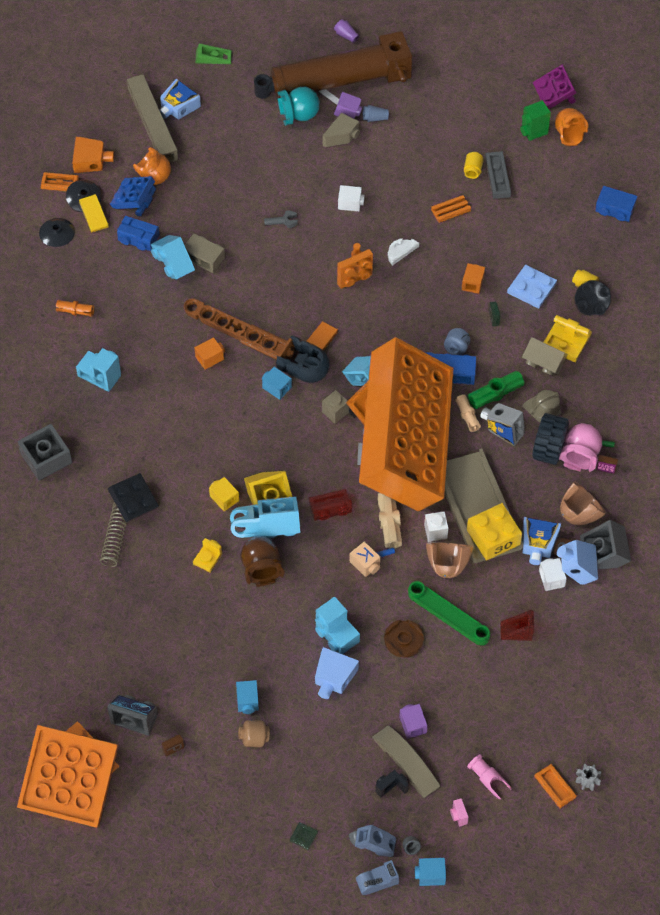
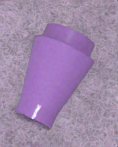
(346, 31)

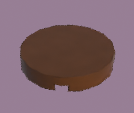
(404, 644)

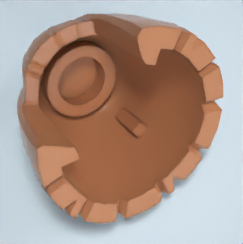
(580, 506)
(448, 559)

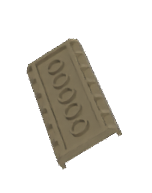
(471, 490)

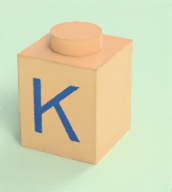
(365, 559)

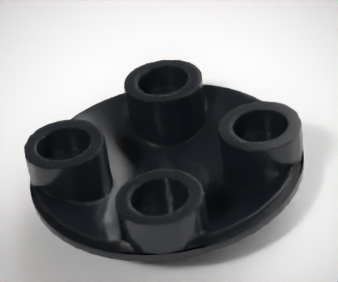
(592, 298)

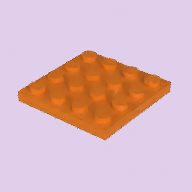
(68, 776)

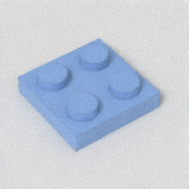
(532, 286)

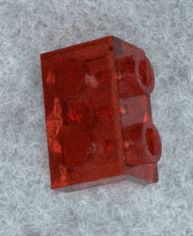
(330, 505)

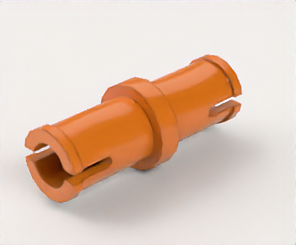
(75, 308)

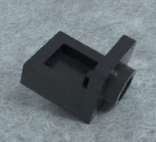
(386, 783)

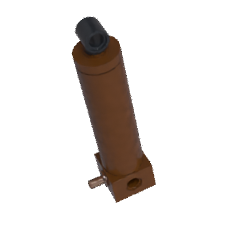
(387, 59)

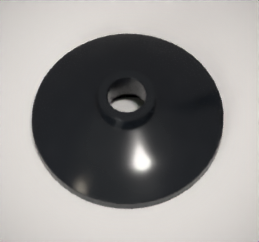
(74, 191)
(58, 237)

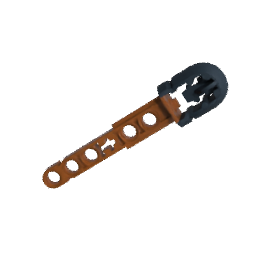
(316, 364)

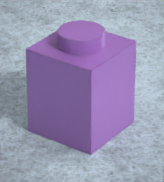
(348, 105)
(413, 720)

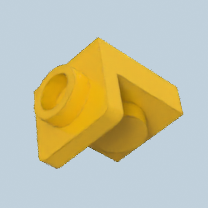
(208, 555)

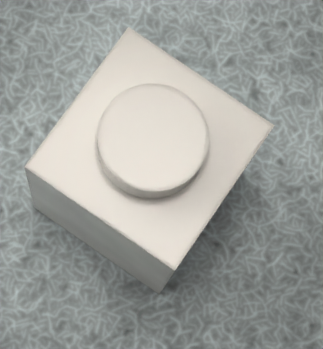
(350, 198)
(436, 526)

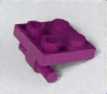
(555, 87)

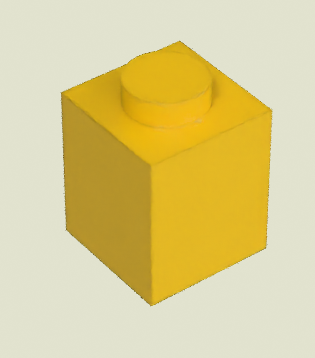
(223, 493)

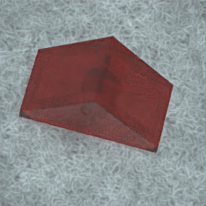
(518, 627)

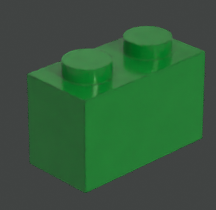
(535, 120)

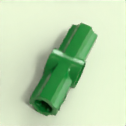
(503, 385)

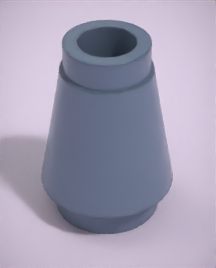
(374, 113)

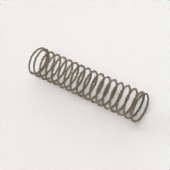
(107, 557)

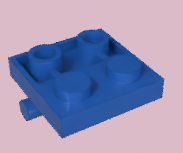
(134, 193)

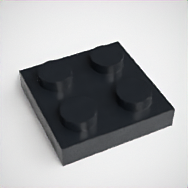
(133, 497)

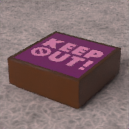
(607, 464)

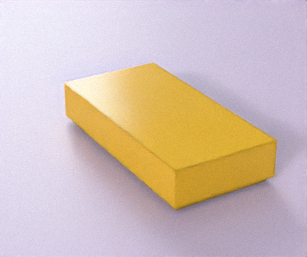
(93, 213)

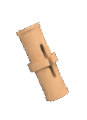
(468, 413)

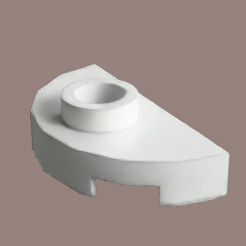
(400, 249)

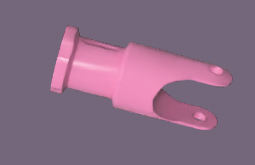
(486, 773)

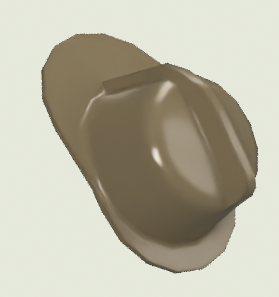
(542, 403)

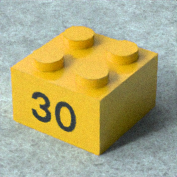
(494, 531)

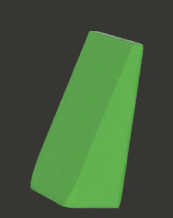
(212, 55)

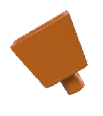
(90, 155)

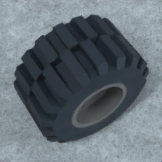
(550, 438)

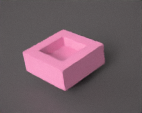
(459, 812)

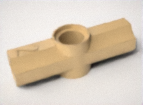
(390, 521)

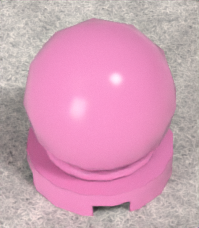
(581, 447)

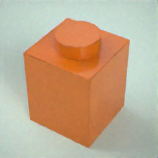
(473, 278)
(209, 353)

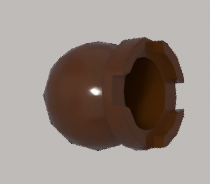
(261, 561)

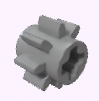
(588, 783)

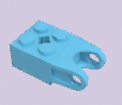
(267, 518)

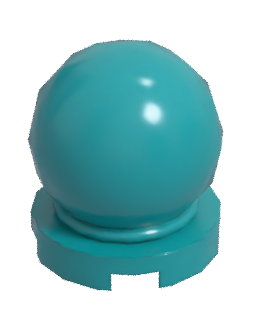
(299, 104)

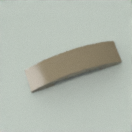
(407, 760)

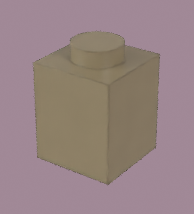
(335, 407)

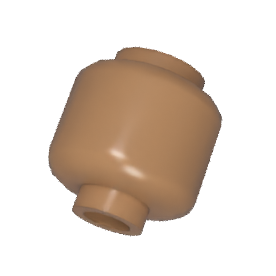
(254, 733)

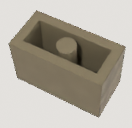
(205, 252)
(545, 356)

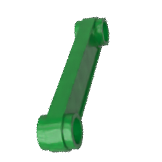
(448, 613)

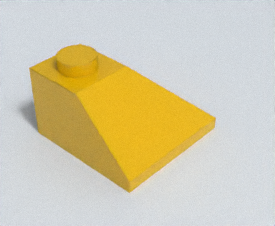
(267, 486)

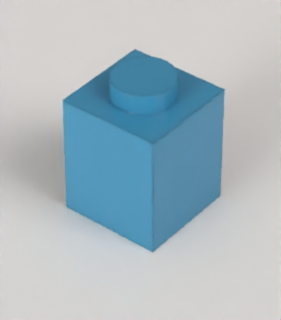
(276, 382)
(247, 696)
(431, 871)

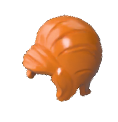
(571, 126)
(154, 165)

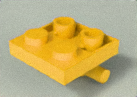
(568, 337)

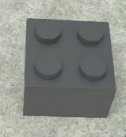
(44, 452)

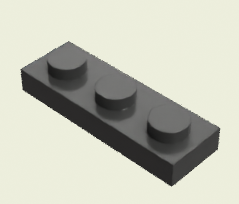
(497, 175)

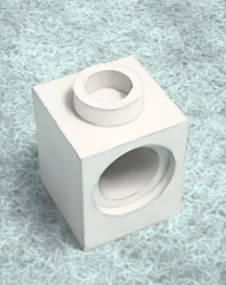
(552, 574)

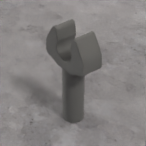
(283, 220)

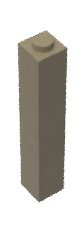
(151, 117)

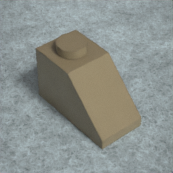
(341, 131)

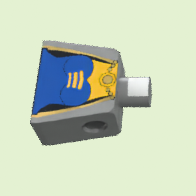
(505, 422)

